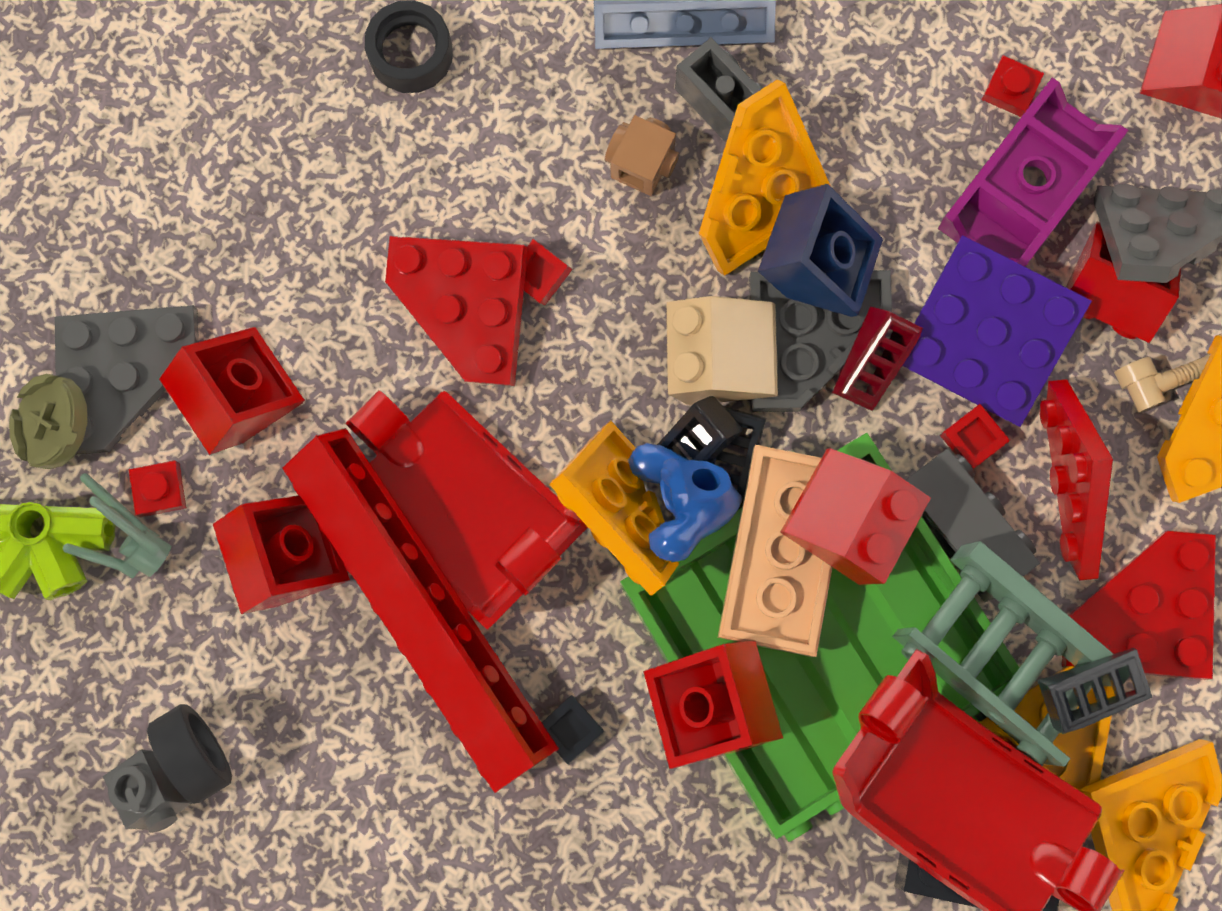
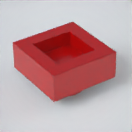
(1012, 86)
(543, 273)
(975, 436)
(157, 488)

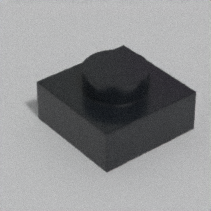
(572, 729)

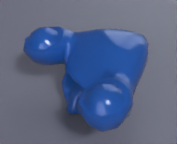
(692, 491)

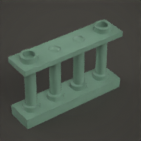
(1018, 604)

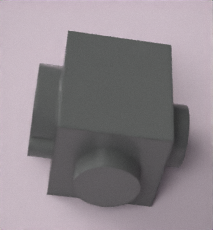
(144, 793)

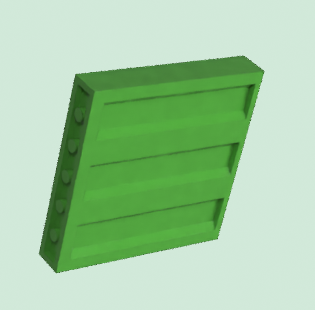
(821, 694)

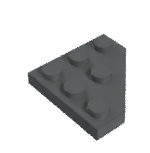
(1157, 229)
(812, 340)
(119, 364)

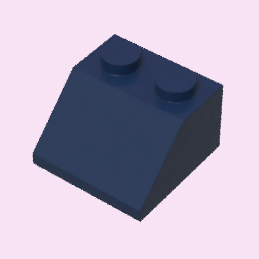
(821, 251)

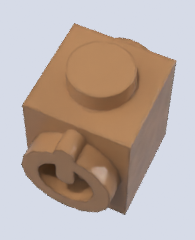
(642, 153)

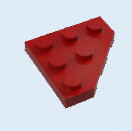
(464, 300)
(1078, 477)
(1159, 607)

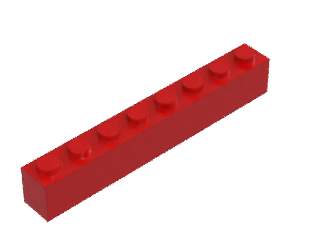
(419, 608)

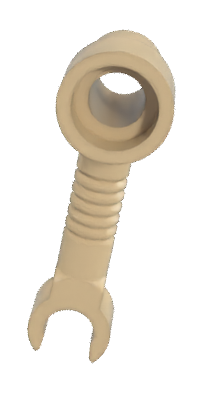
(1147, 385)

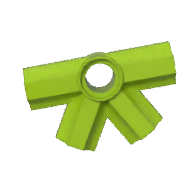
(53, 569)

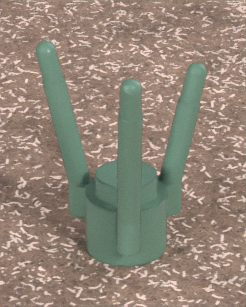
(141, 548)

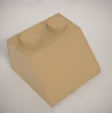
(721, 349)

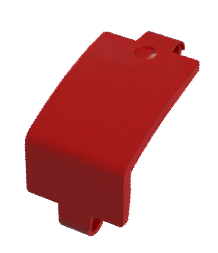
(468, 501)
(969, 802)

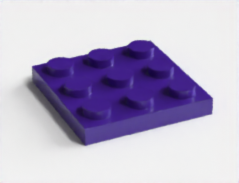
(994, 330)

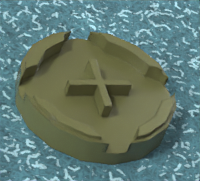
(48, 421)

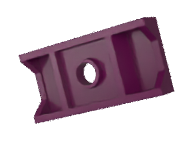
(1007, 211)

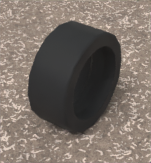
(404, 14)
(189, 753)

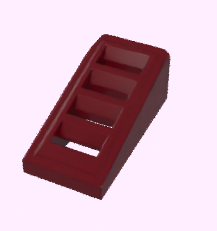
(896, 351)

